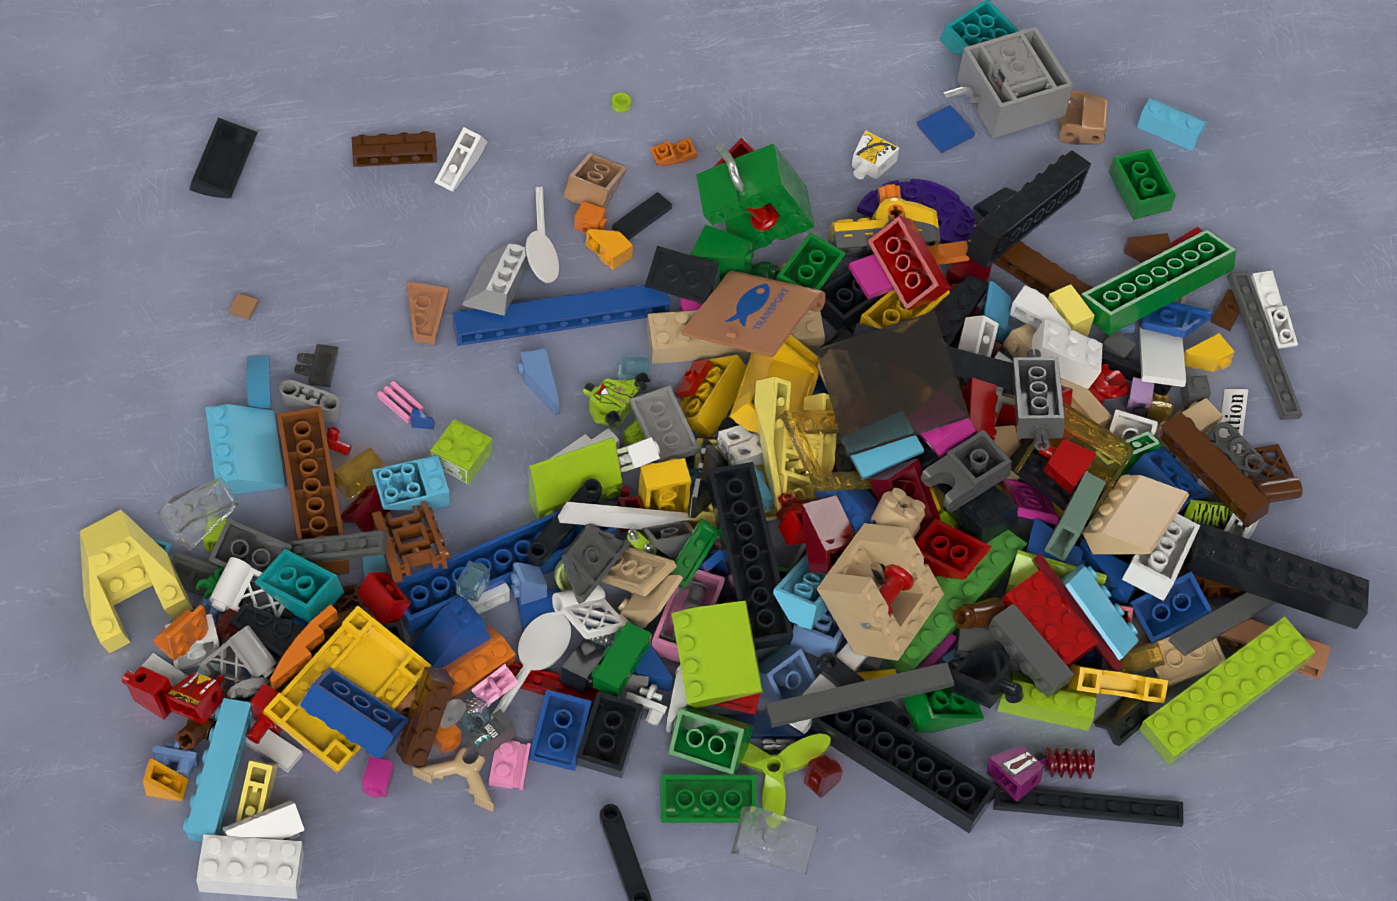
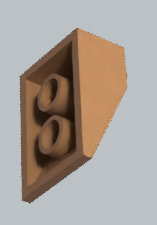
(594, 181)

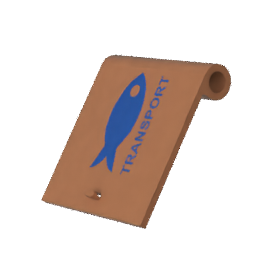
(753, 313)

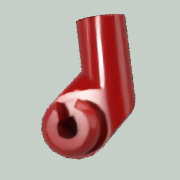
(335, 443)

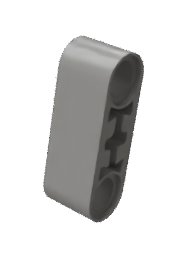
(309, 397)

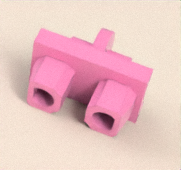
(495, 684)

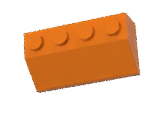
(478, 664)

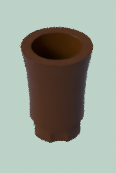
(978, 613)

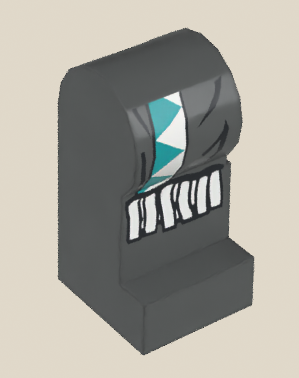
(493, 734)

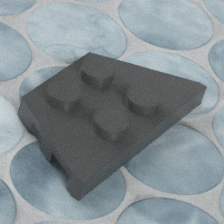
(590, 559)

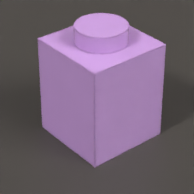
(1139, 394)

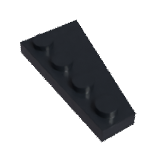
(957, 306)
(273, 632)

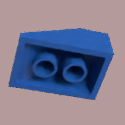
(1121, 591)
(451, 634)
(560, 730)

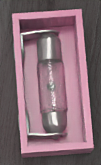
(702, 590)

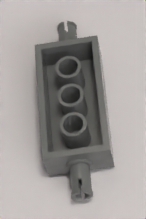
(1038, 398)

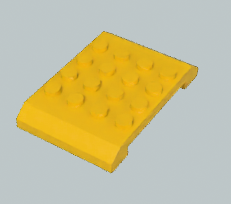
(366, 656)

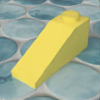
(256, 788)

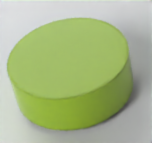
(621, 102)

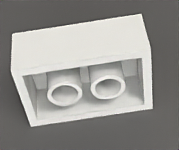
(1077, 354)

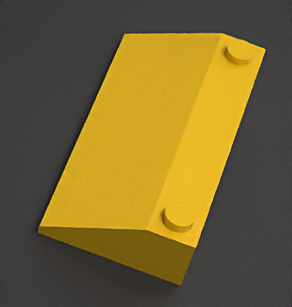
(791, 363)

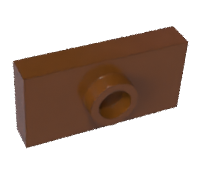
(1227, 312)

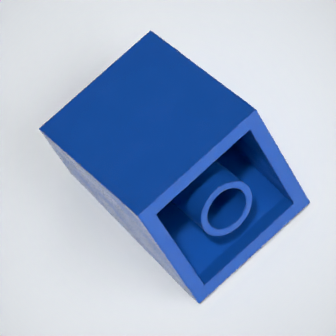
(1038, 539)

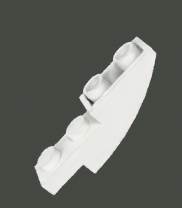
(1274, 311)

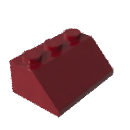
(907, 478)

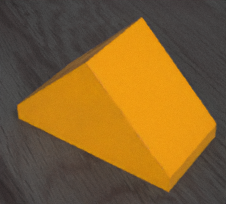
(164, 782)

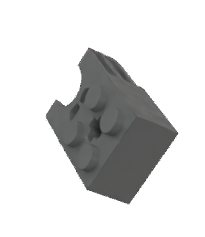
(969, 470)

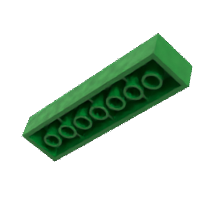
(1159, 281)

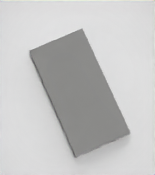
(665, 422)

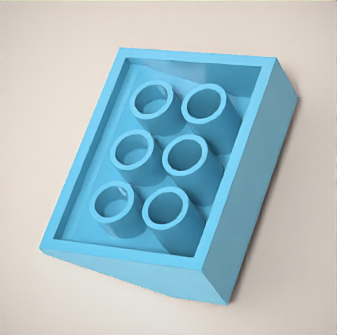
(245, 448)

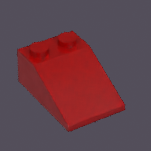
(950, 551)

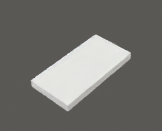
(1161, 358)

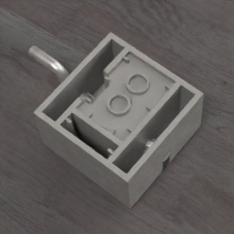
(1033, 84)

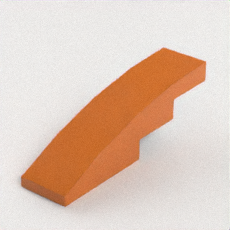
(299, 651)

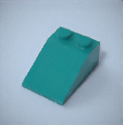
(300, 585)

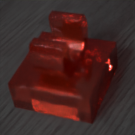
(224, 628)

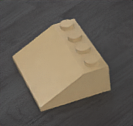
(1133, 516)

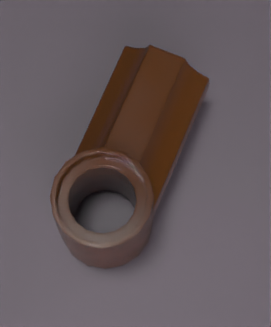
(194, 733)

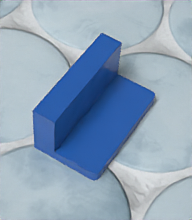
(714, 560)

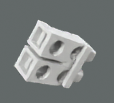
(740, 446)

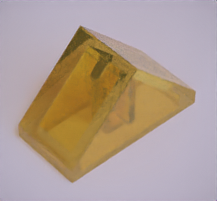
(1160, 408)

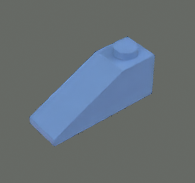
(538, 377)

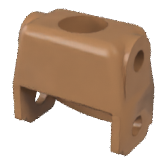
(1084, 119)

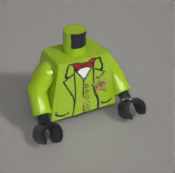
(610, 400)

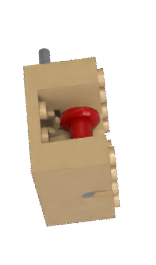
(887, 613)

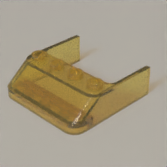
(1111, 450)

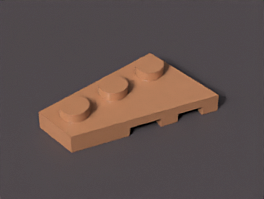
(426, 310)

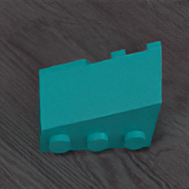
(976, 26)

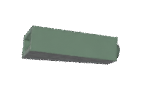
(1075, 516)

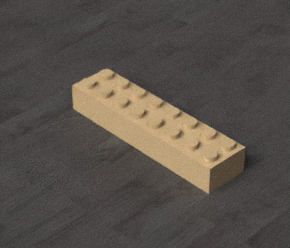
(670, 346)

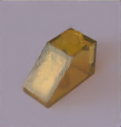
(1142, 657)

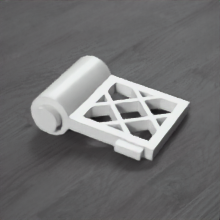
(233, 585)
(566, 604)

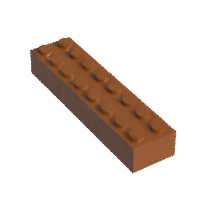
(311, 479)

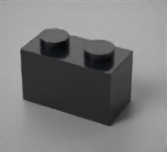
(579, 666)

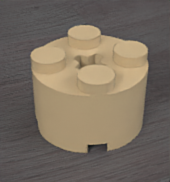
(899, 511)

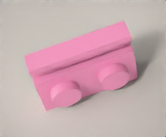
(510, 765)

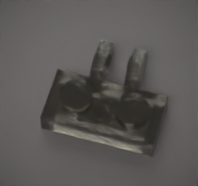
(322, 366)

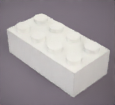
(1158, 571)
(250, 866)

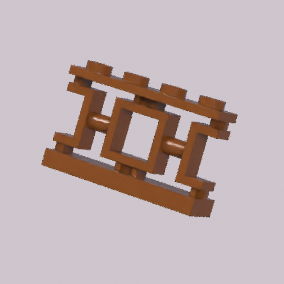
(414, 552)

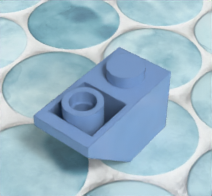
(527, 583)

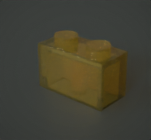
(357, 473)

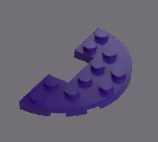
(953, 216)

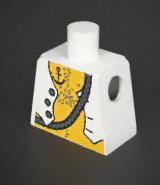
(873, 156)

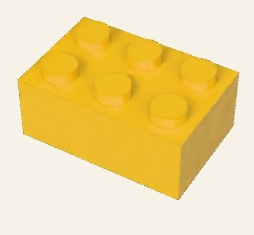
(665, 485)

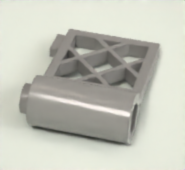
(249, 654)

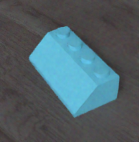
(799, 595)
(1100, 611)

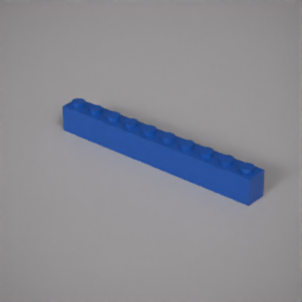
(559, 314)

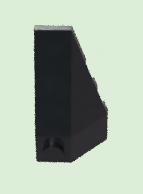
(710, 459)

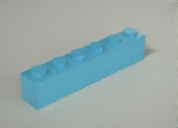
(219, 769)

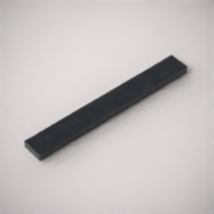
(1093, 806)

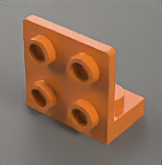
(183, 633)

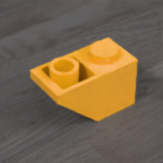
(609, 246)

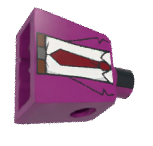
(1017, 771)

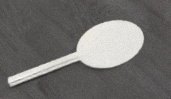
(539, 248)
(539, 648)

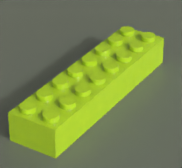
(1226, 690)

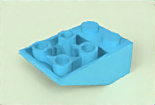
(412, 482)

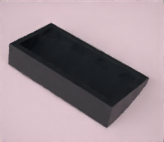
(223, 160)

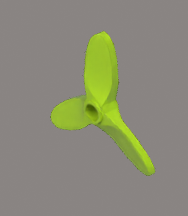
(789, 760)

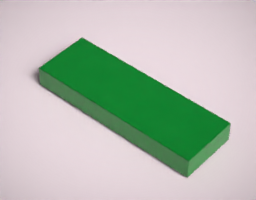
(694, 551)

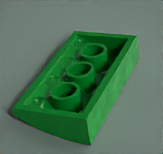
(706, 797)

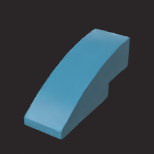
(258, 382)

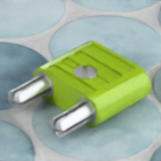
(640, 543)

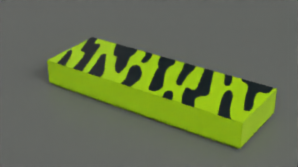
(1208, 513)

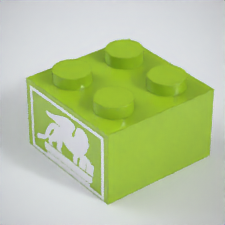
(462, 451)

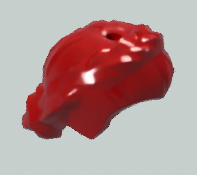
(1111, 383)

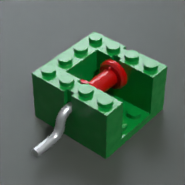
(756, 196)

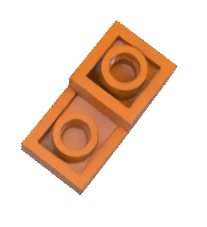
(674, 153)

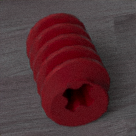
(1071, 763)

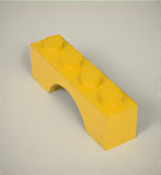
(1118, 684)

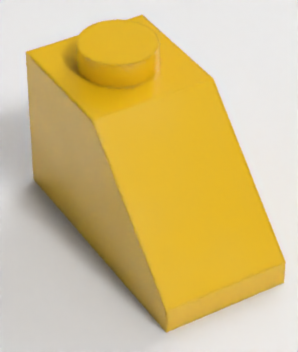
(1210, 354)

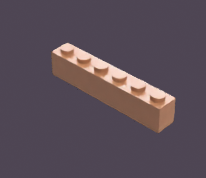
(1250, 629)

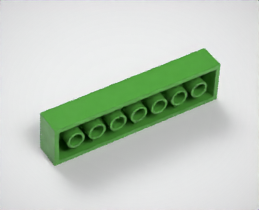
(957, 592)

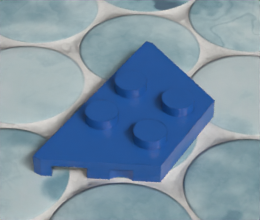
(1176, 319)

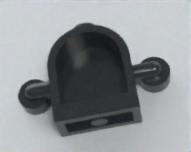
(985, 677)

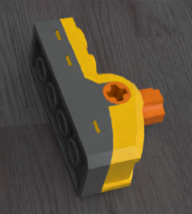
(854, 236)

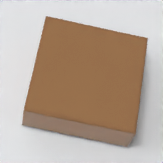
(243, 306)

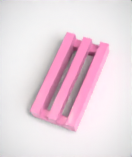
(403, 394)

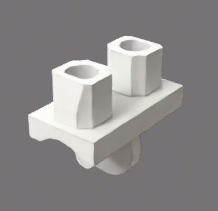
(656, 710)

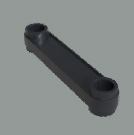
(1130, 370)
(557, 532)
(843, 675)
(624, 854)

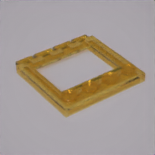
(819, 422)

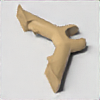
(459, 767)

